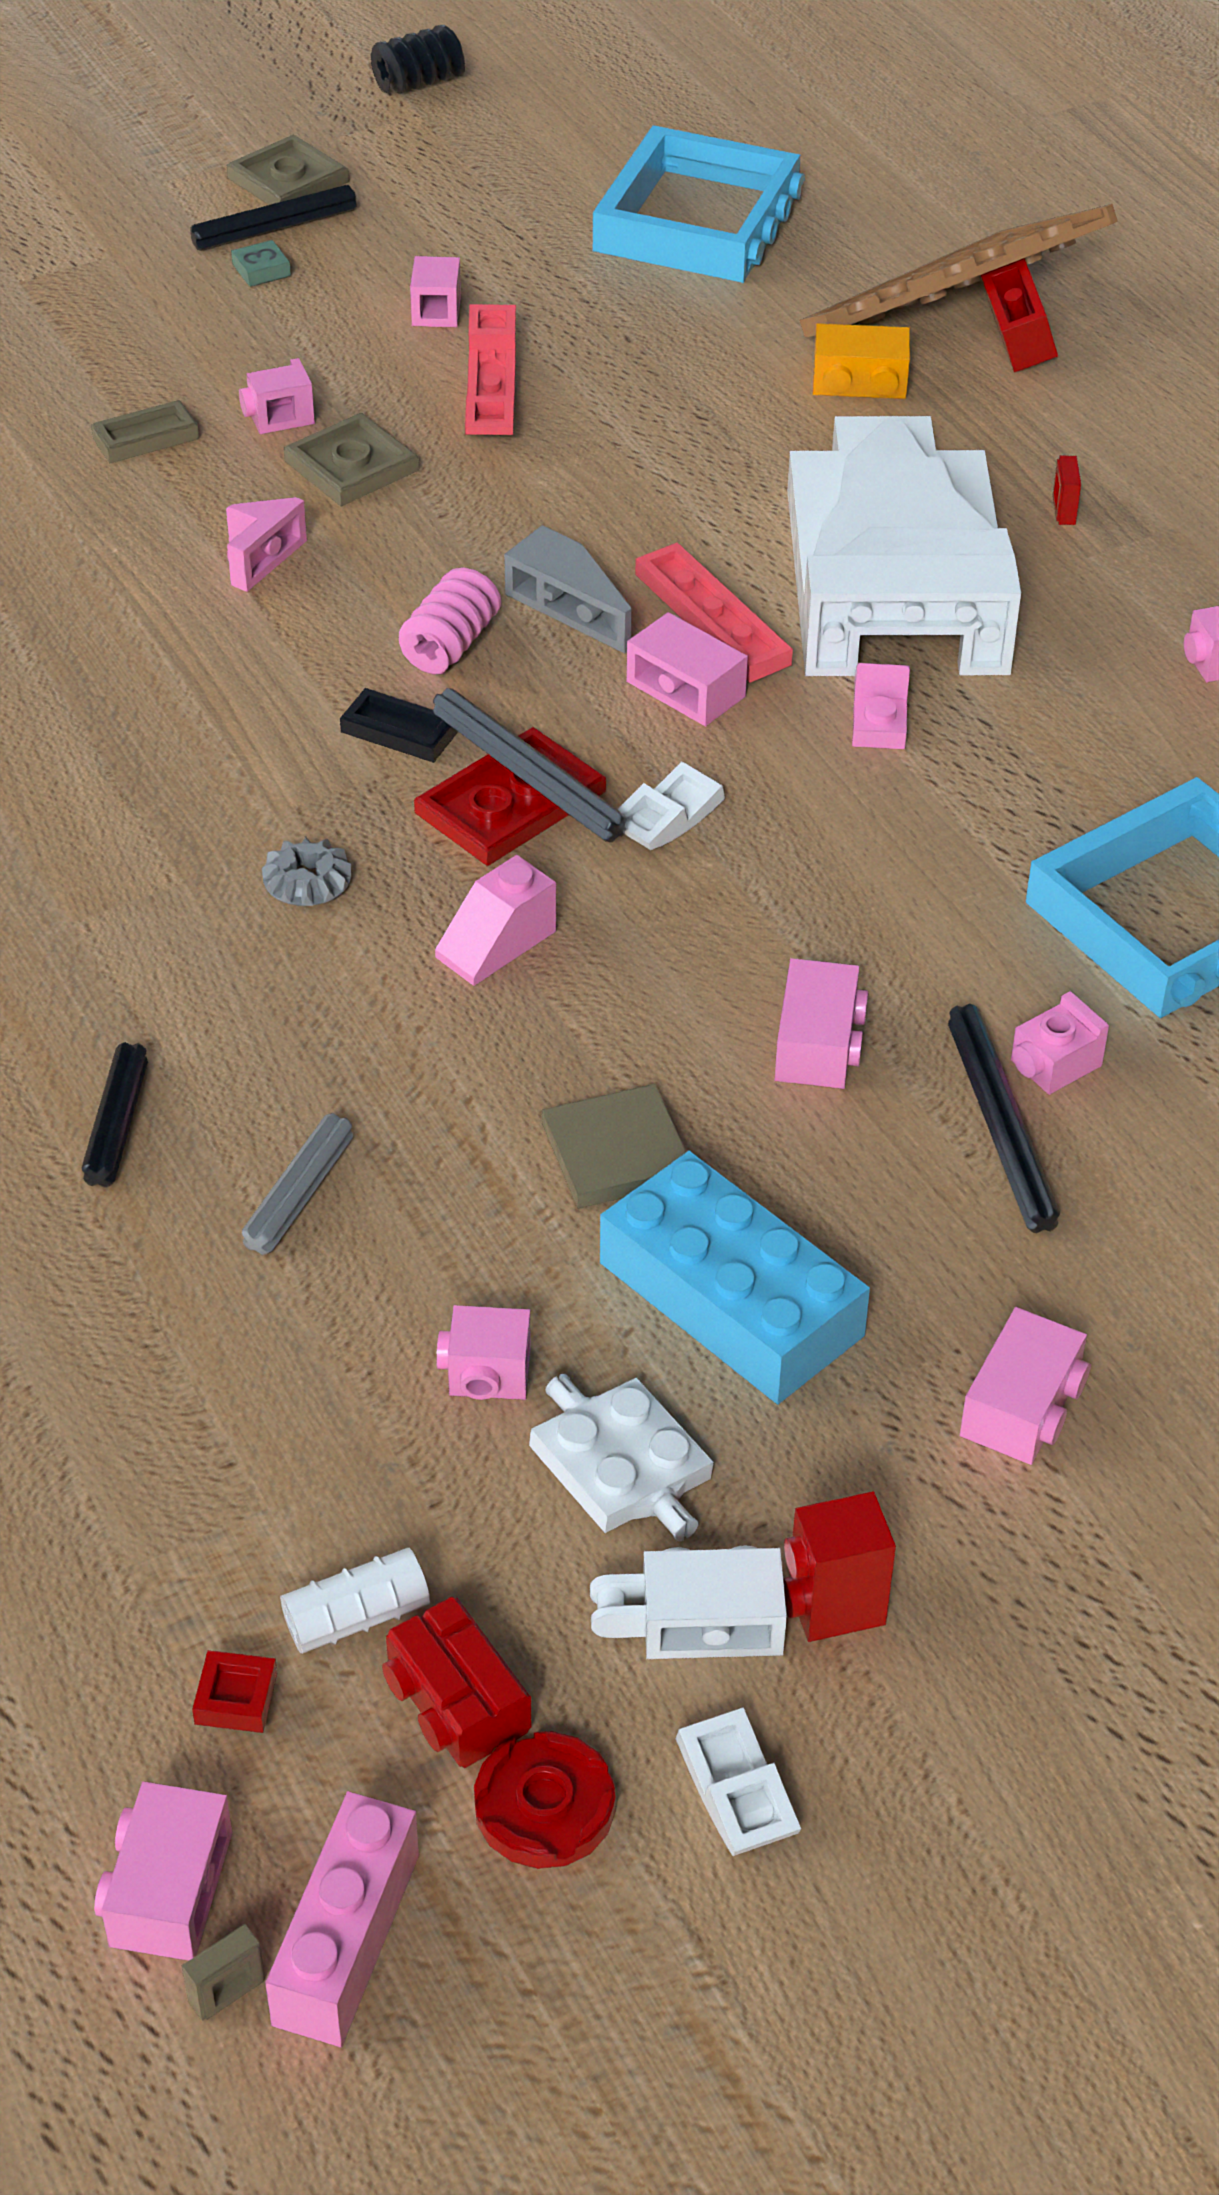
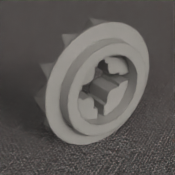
(303, 887)

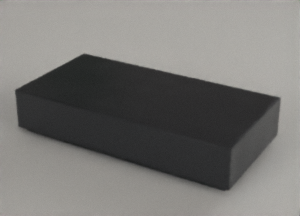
(397, 725)

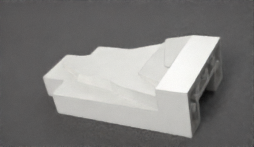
(899, 546)

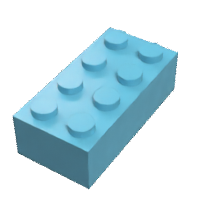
(733, 1276)

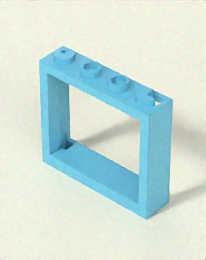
(690, 247)
(1065, 873)

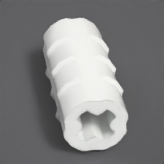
(355, 1600)

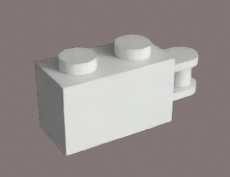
(697, 1603)

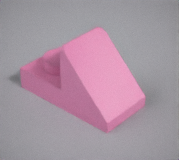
(262, 537)
(880, 705)

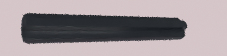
(273, 217)

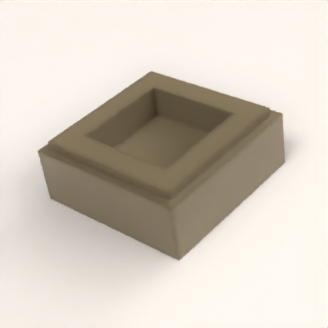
(223, 1972)

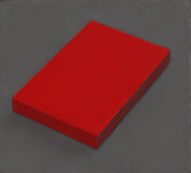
(493, 809)

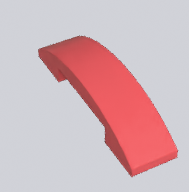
(491, 370)

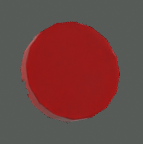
(544, 1800)

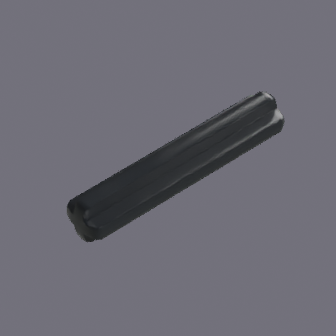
(114, 1114)

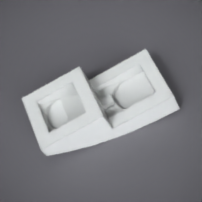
(670, 808)
(736, 1782)

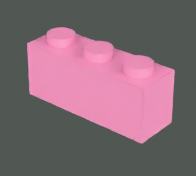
(343, 1919)

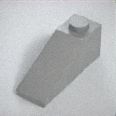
(568, 585)

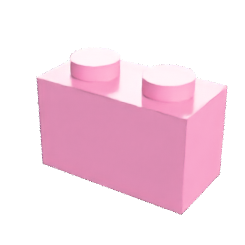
(686, 668)
(817, 1023)
(1024, 1386)
(164, 1871)

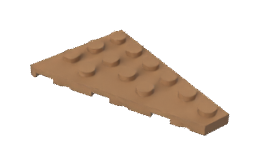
(962, 267)

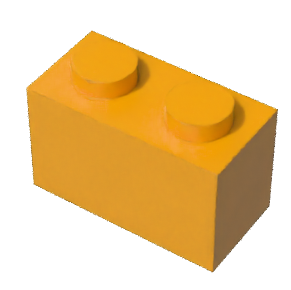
(861, 361)

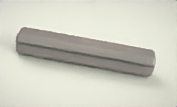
(297, 1184)

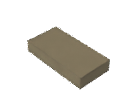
(144, 431)

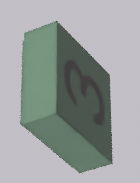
(261, 263)

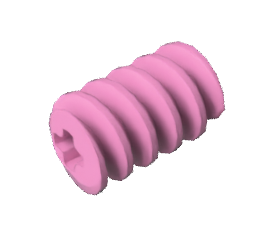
(449, 620)

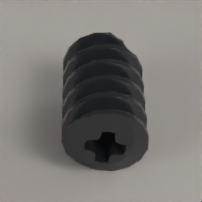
(417, 58)

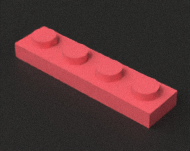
(712, 608)

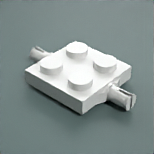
(621, 1455)

